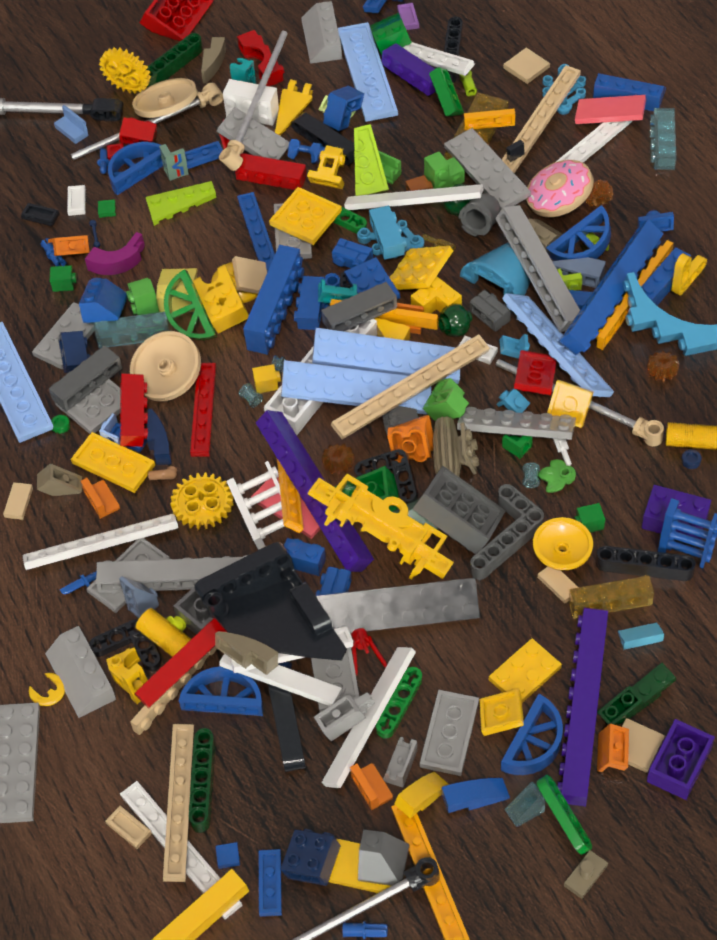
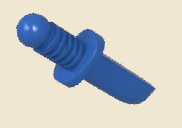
(103, 161)
(79, 583)

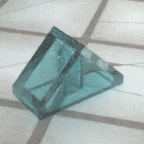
(526, 805)

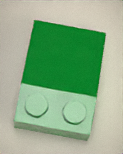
(390, 31)
(379, 482)

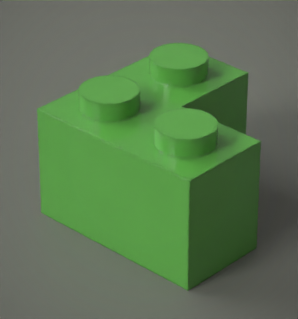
(443, 172)
(142, 296)
(446, 401)

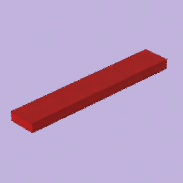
(203, 411)
(179, 664)

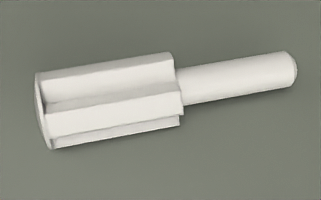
(562, 446)

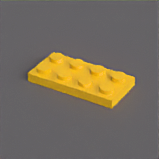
(113, 462)

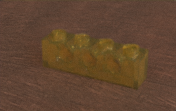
(612, 596)

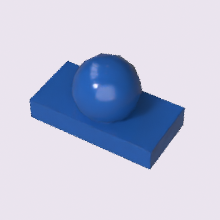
(662, 221)

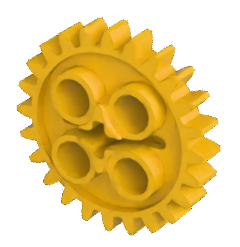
(124, 70)
(219, 498)

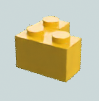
(436, 296)

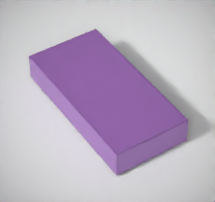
(408, 16)

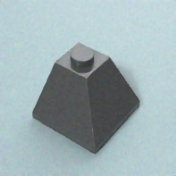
(381, 858)

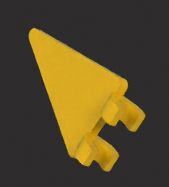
(292, 104)

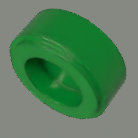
(60, 424)

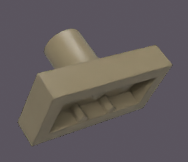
(586, 874)

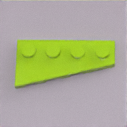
(368, 166)
(171, 202)

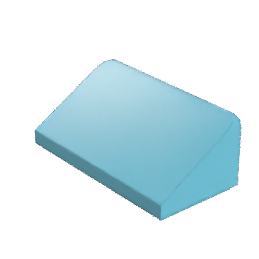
(641, 635)

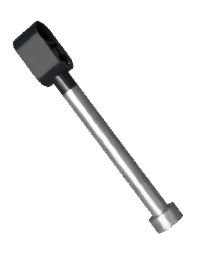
(101, 109)

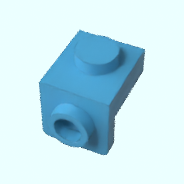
(512, 346)
(513, 401)

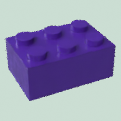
(659, 502)
(680, 759)

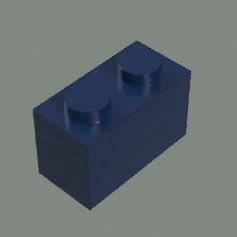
(72, 349)

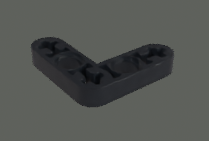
(397, 469)
(134, 638)

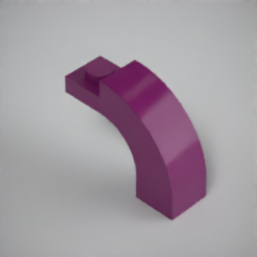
(117, 261)

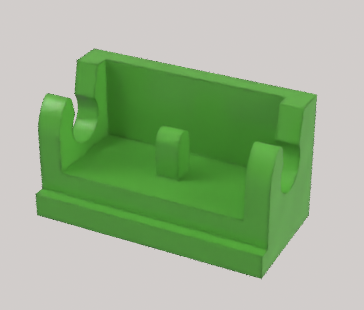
(391, 167)

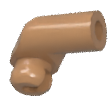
(167, 474)

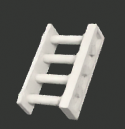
(245, 504)

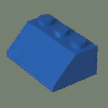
(102, 301)

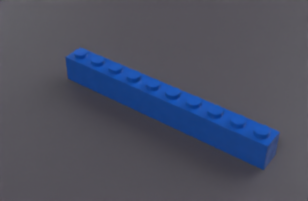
(609, 290)

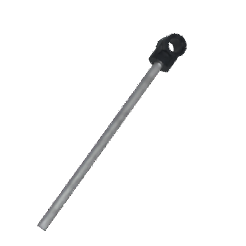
(414, 879)

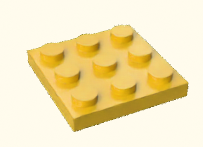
(305, 215)
(420, 267)

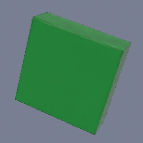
(106, 208)

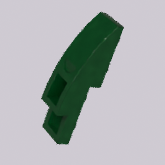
(637, 697)

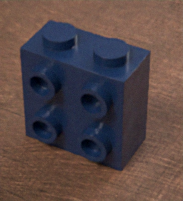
(310, 857)

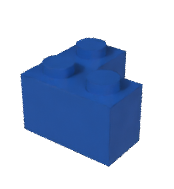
(341, 105)

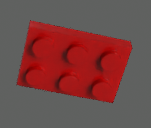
(535, 372)

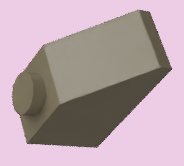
(58, 481)

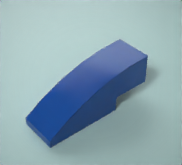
(474, 794)

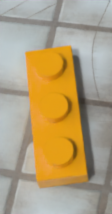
(489, 119)

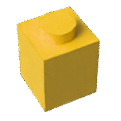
(266, 378)

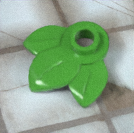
(555, 475)

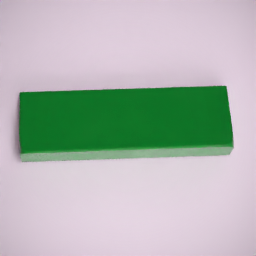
(446, 92)

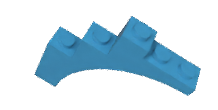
(665, 328)

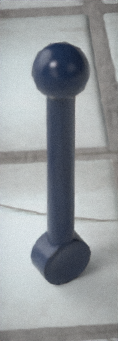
(93, 223)

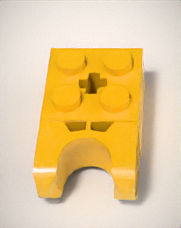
(222, 301)

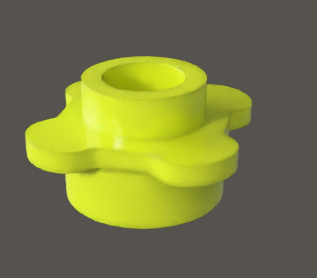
(178, 622)

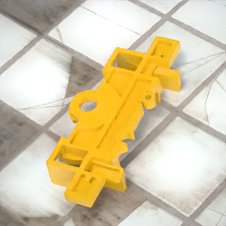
(392, 528)

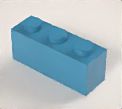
(387, 232)

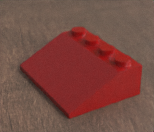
(174, 17)

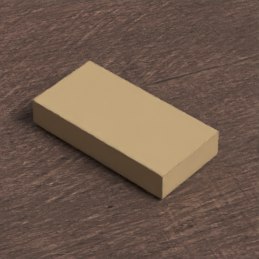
(18, 501)
(557, 583)
(128, 827)

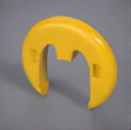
(54, 695)

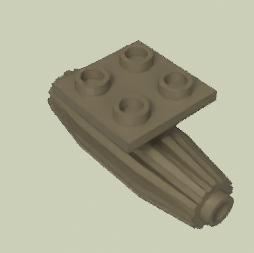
(453, 450)

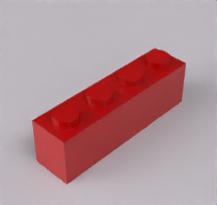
(271, 172)
(132, 410)

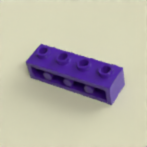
(408, 68)

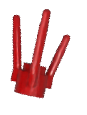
(362, 641)

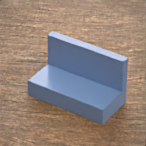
(72, 125)

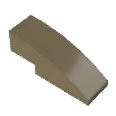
(213, 58)
(247, 651)

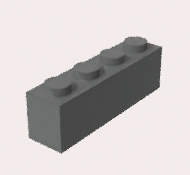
(360, 308)
(85, 378)

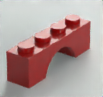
(252, 46)

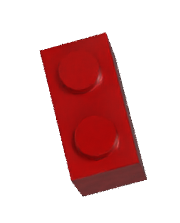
(137, 131)

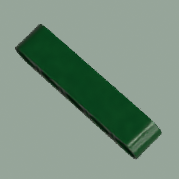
(175, 58)
(205, 788)

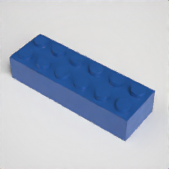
(273, 299)

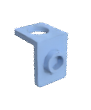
(107, 427)

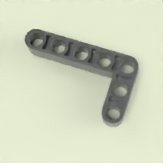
(524, 522)

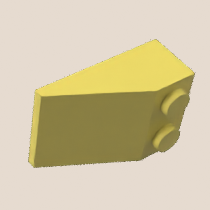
(165, 278)

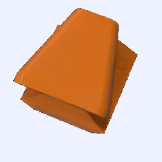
(413, 438)

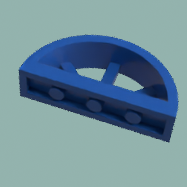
(151, 162)
(579, 231)
(221, 704)
(519, 743)

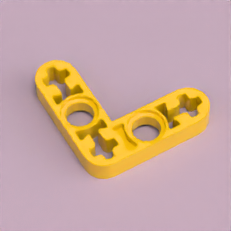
(686, 272)

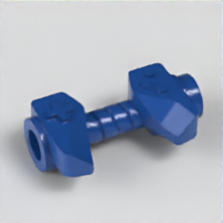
(315, 150)

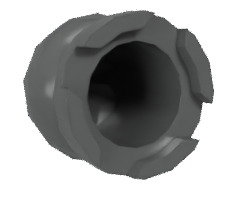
(480, 215)

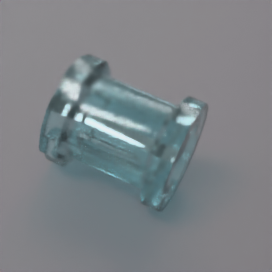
(250, 395)
(531, 475)

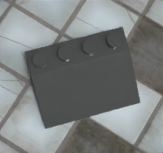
(459, 510)

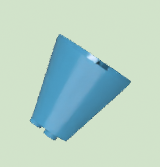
(499, 267)

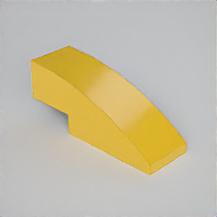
(420, 794)

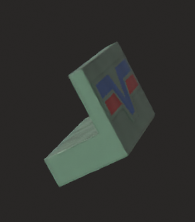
(174, 162)

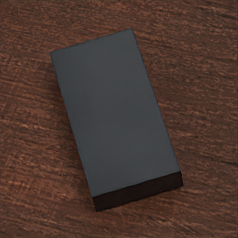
(40, 214)

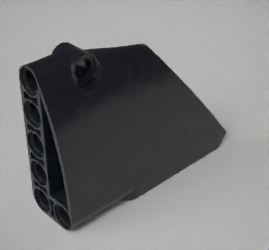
(270, 604)

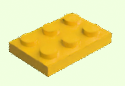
(525, 670)

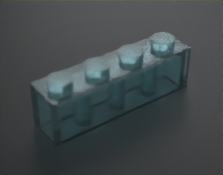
(663, 138)
(130, 329)

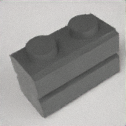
(490, 310)

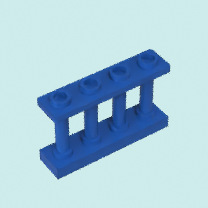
(669, 533)

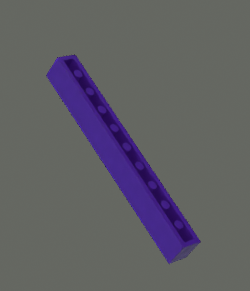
(303, 475)
(584, 706)

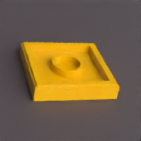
(571, 401)
(501, 712)

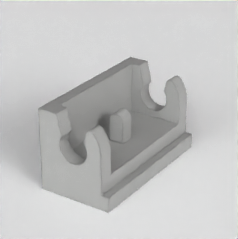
(401, 762)

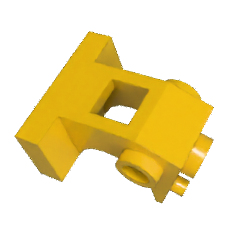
(325, 175)
(126, 670)

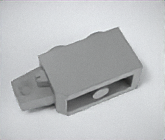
(343, 715)

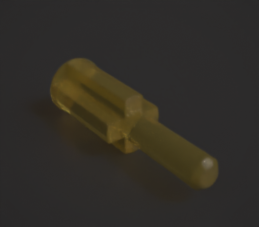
(440, 242)

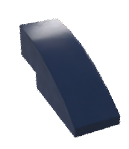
(158, 439)

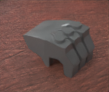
(398, 416)

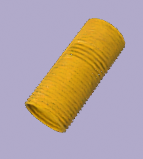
(702, 436)
(161, 632)

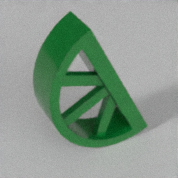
(196, 304)

